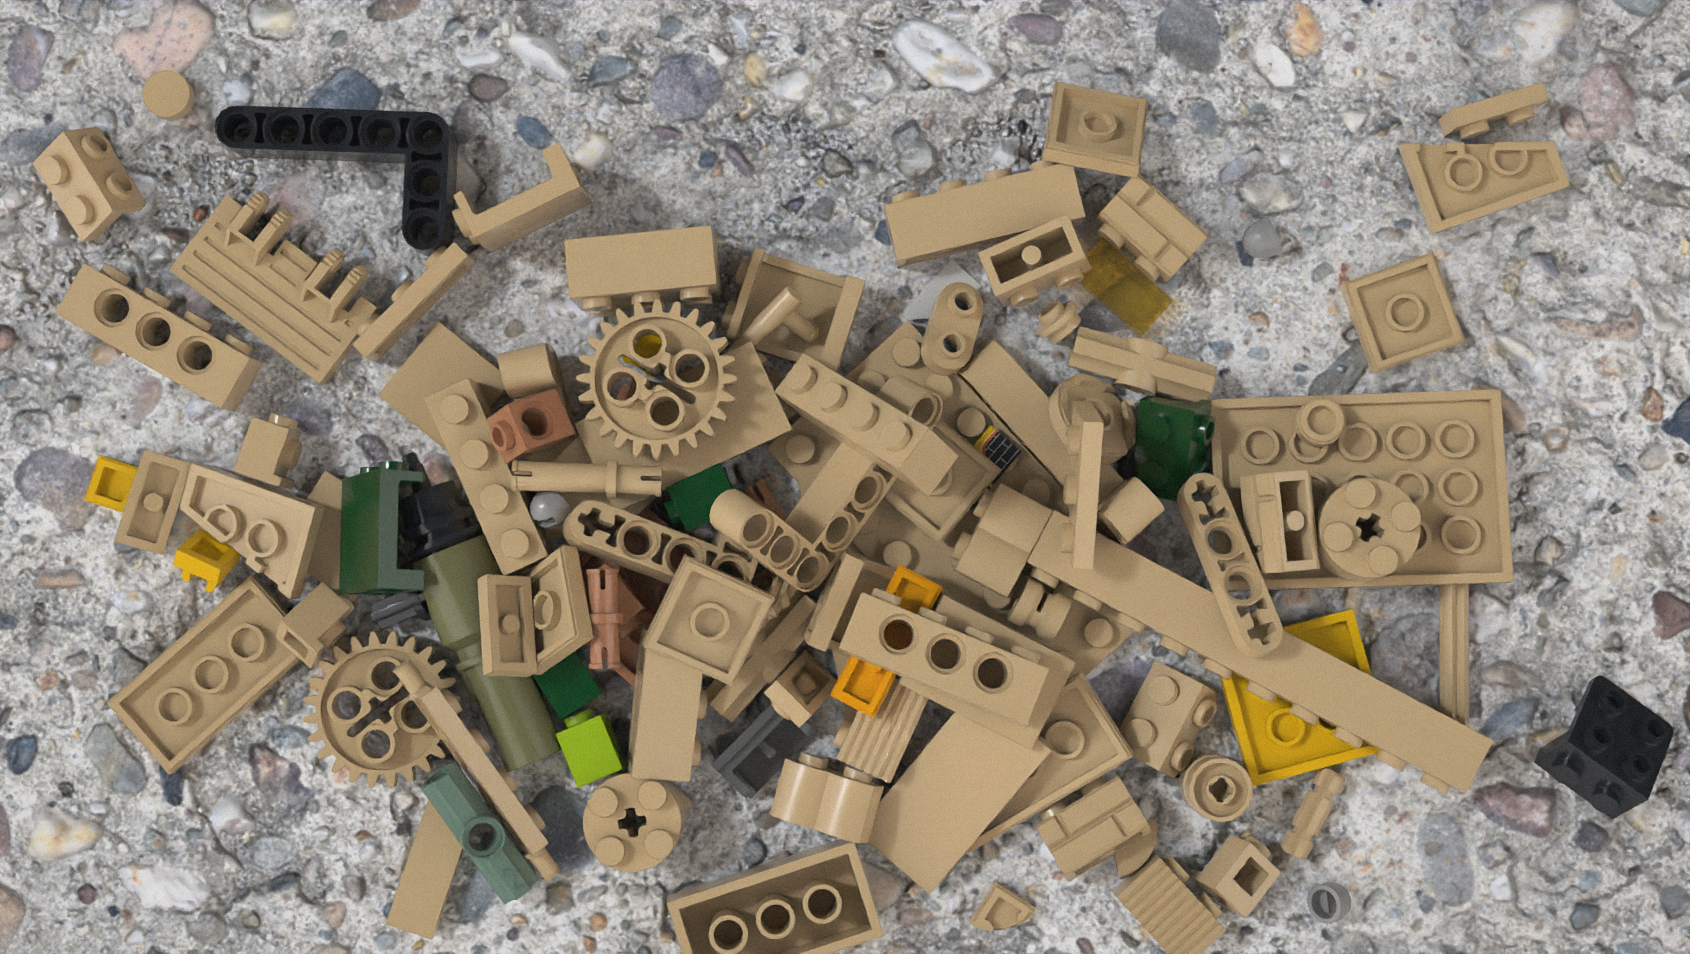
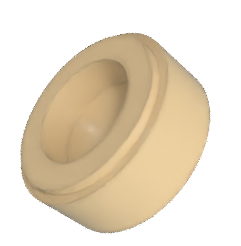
(168, 95)
(1320, 421)

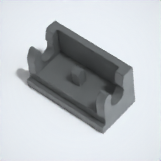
(761, 751)

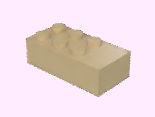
(785, 906)

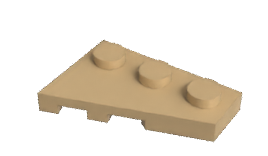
(1476, 180)
(1082, 484)
(259, 522)

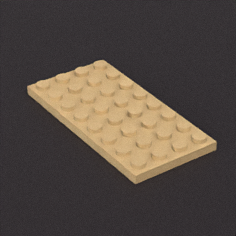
(896, 540)

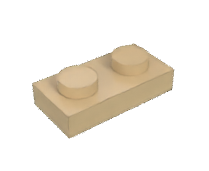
(1512, 106)
(153, 502)
(506, 625)
(800, 689)

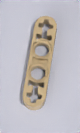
(1222, 566)

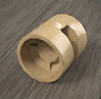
(1216, 787)

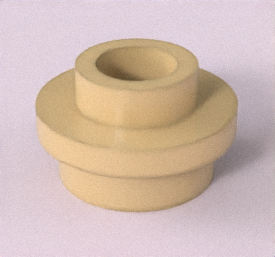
(1058, 320)

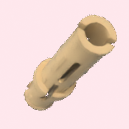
(587, 478)

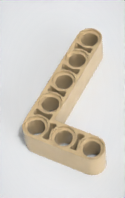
(1020, 404)
(831, 509)

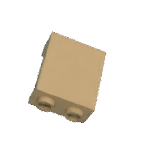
(527, 210)
(825, 301)
(840, 595)

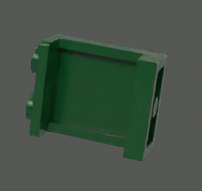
(371, 532)

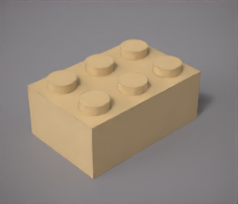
(643, 268)

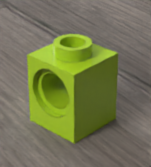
(590, 747)

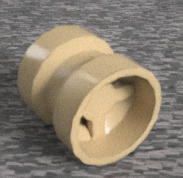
(1050, 614)

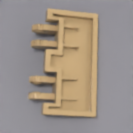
(277, 293)

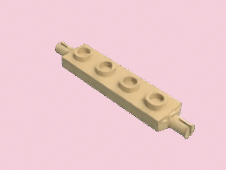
(493, 783)

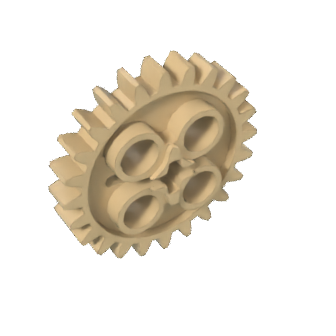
(633, 417)
(358, 674)

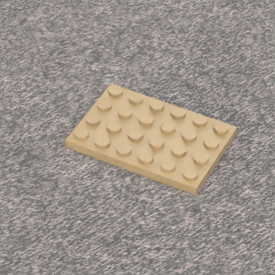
(1431, 445)

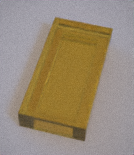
(1123, 288)

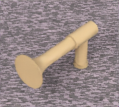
(776, 313)

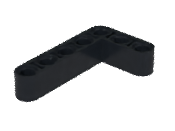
(360, 146)

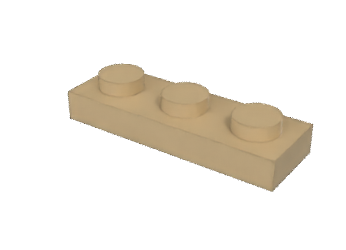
(412, 301)

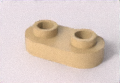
(952, 325)

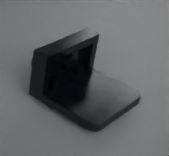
(1609, 750)

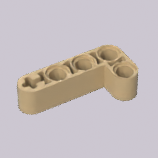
(533, 372)
(658, 543)

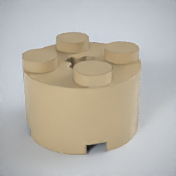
(1391, 520)
(617, 842)

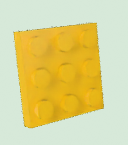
(1275, 741)

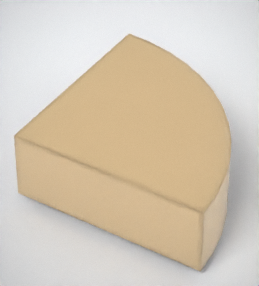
(1136, 854)
(1001, 909)

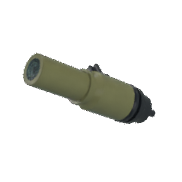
(453, 559)

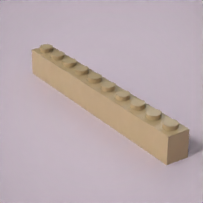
(1294, 671)

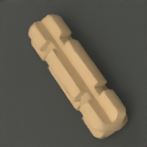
(1313, 813)

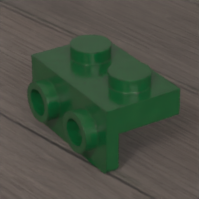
(1171, 444)

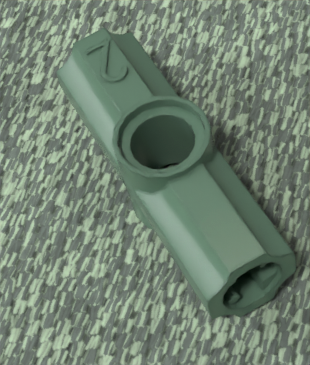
(461, 810)

